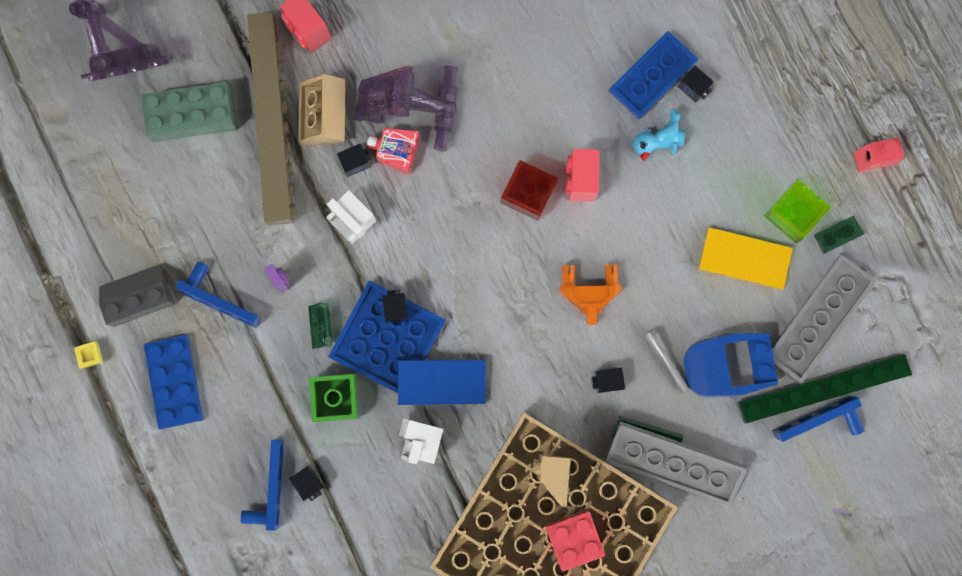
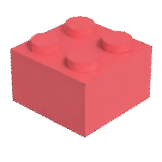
(305, 24)
(583, 175)
(575, 540)

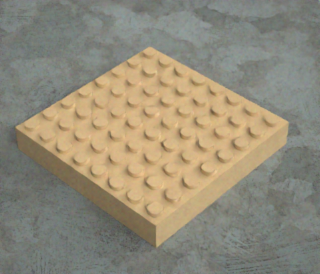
(507, 515)

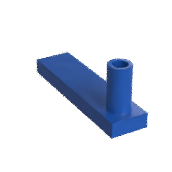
(191, 290)
(845, 406)
(271, 516)

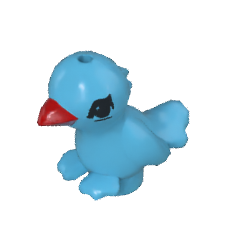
(665, 138)

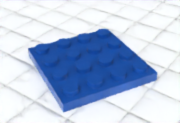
(376, 346)

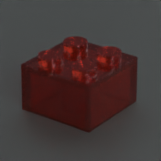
(529, 190)

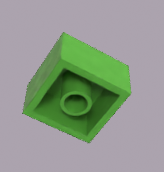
(334, 398)

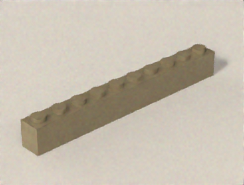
(270, 119)

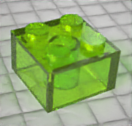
(797, 211)

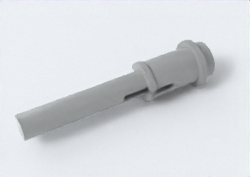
(661, 351)

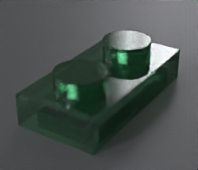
(838, 234)
(320, 325)

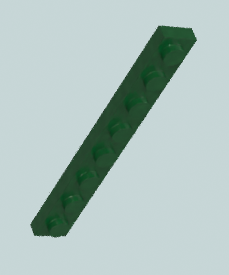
(824, 388)

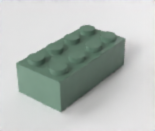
(189, 112)

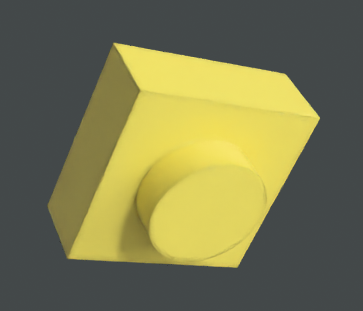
(88, 355)

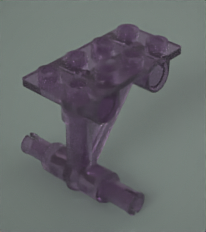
(117, 60)
(395, 95)

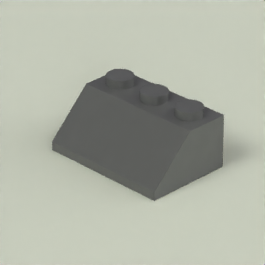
(135, 296)

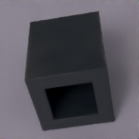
(696, 84)
(354, 159)
(395, 307)
(608, 380)
(307, 483)

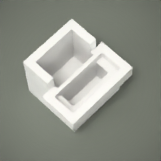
(350, 217)
(421, 441)

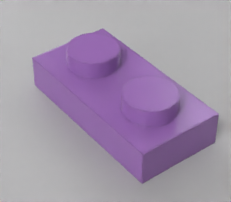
(278, 277)

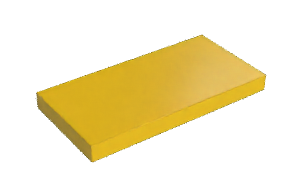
(745, 258)

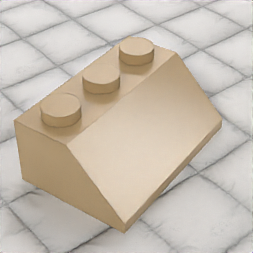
(322, 111)
(554, 475)

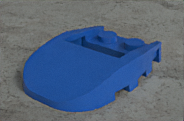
(708, 366)

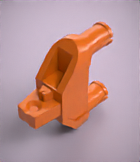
(590, 298)

